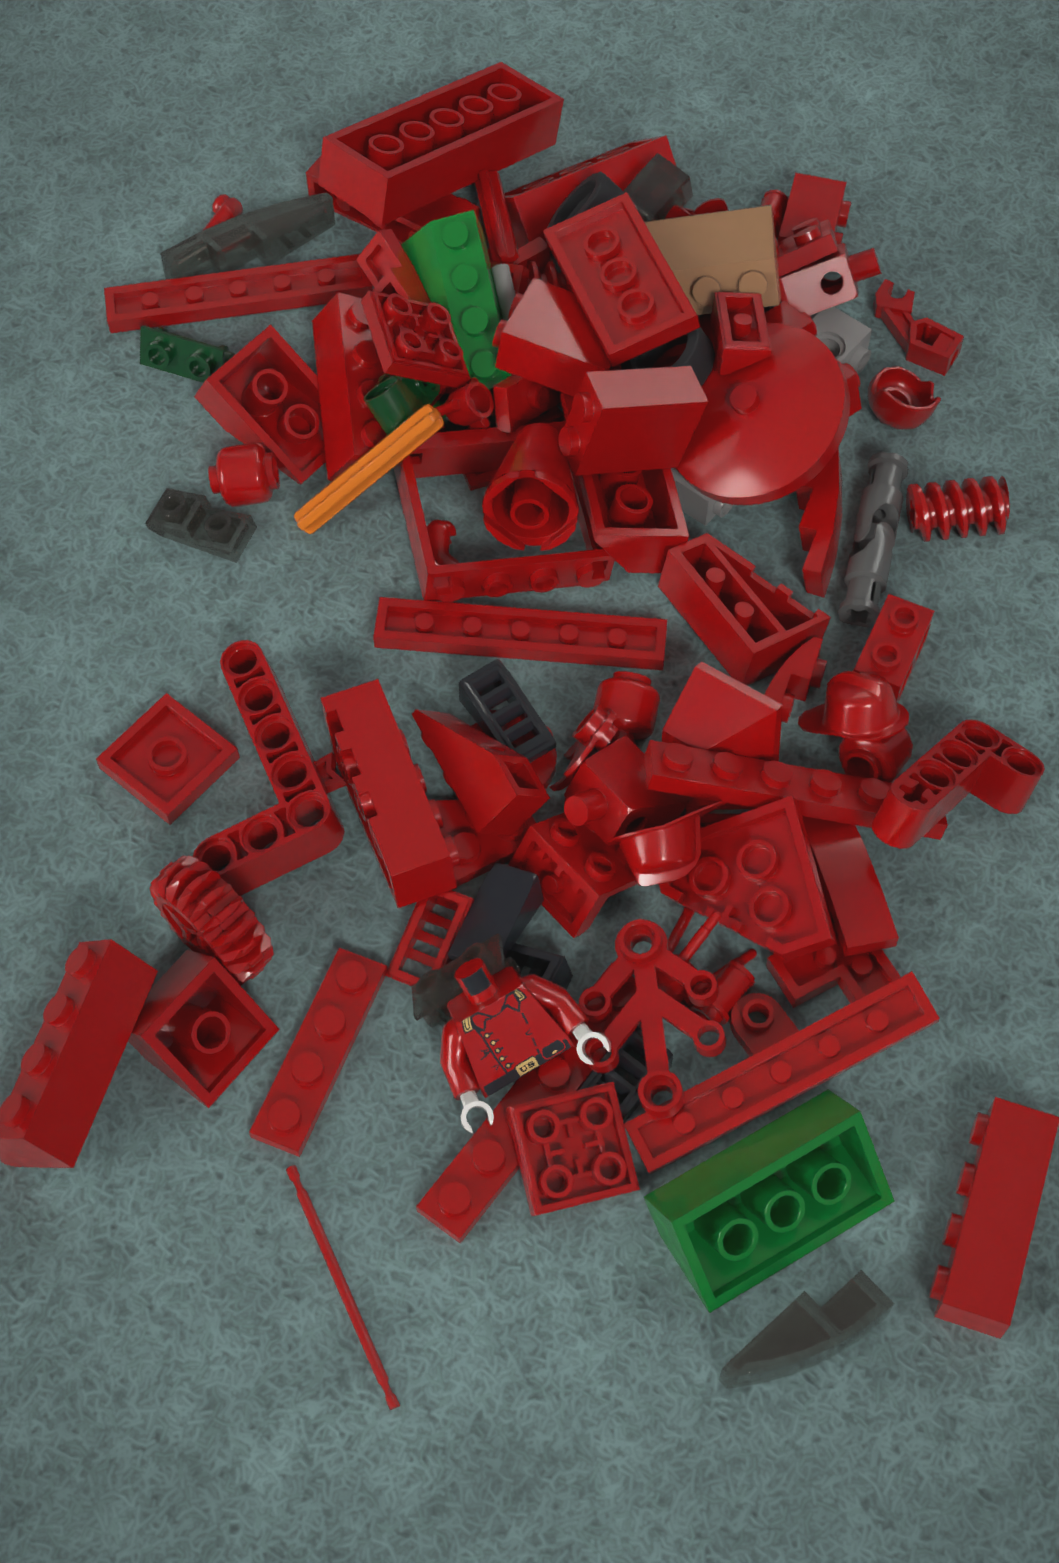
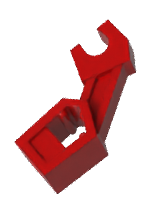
(909, 332)

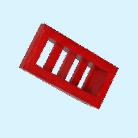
(421, 914)

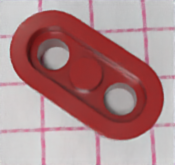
(758, 1036)

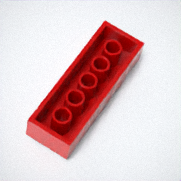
(439, 142)

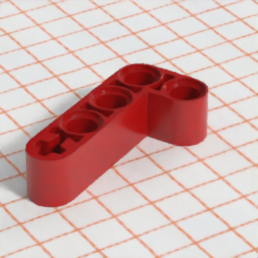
(965, 761)

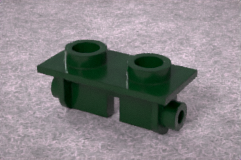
(180, 354)

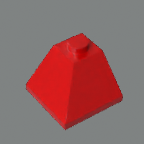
(725, 717)

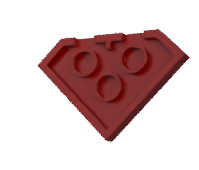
(760, 880)

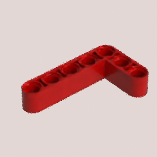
(288, 822)

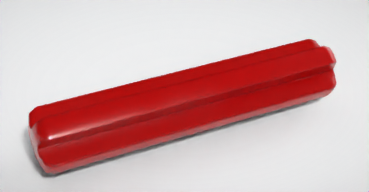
(496, 217)

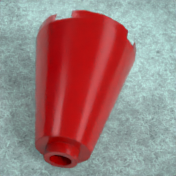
(532, 493)

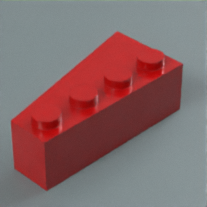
(389, 794)

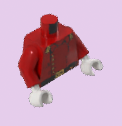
(505, 1030)

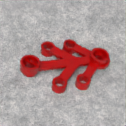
(649, 1008)

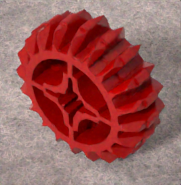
(211, 917)

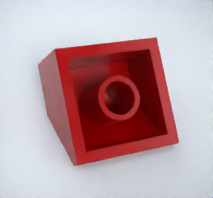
(200, 1027)

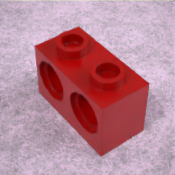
(896, 642)

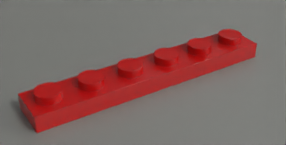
(233, 293)
(520, 633)
(759, 782)
(784, 1071)
(490, 1155)

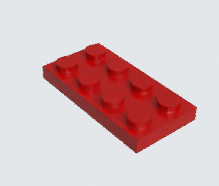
(621, 279)

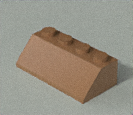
(721, 254)

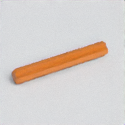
(369, 469)

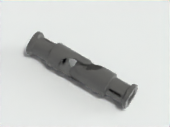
(873, 539)

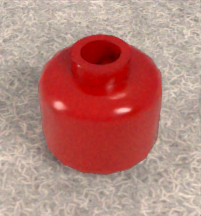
(244, 474)
(633, 702)
(878, 758)

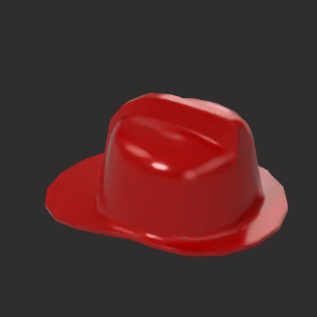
(857, 709)
(664, 851)

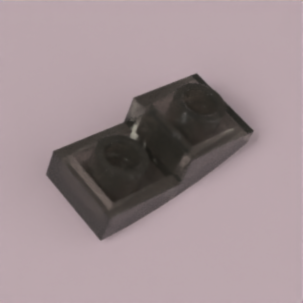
(194, 523)

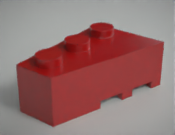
(736, 611)

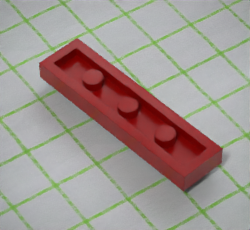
(318, 1052)

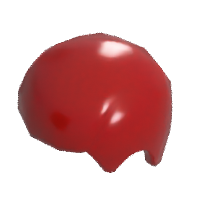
(901, 398)

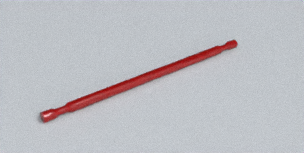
(343, 1288)

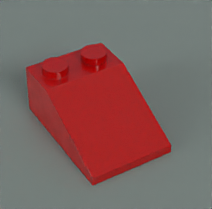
(270, 400)

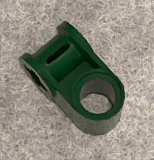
(398, 398)

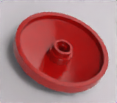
(769, 422)

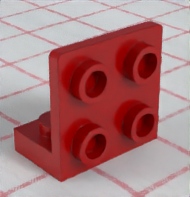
(573, 870)

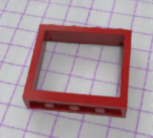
(482, 452)

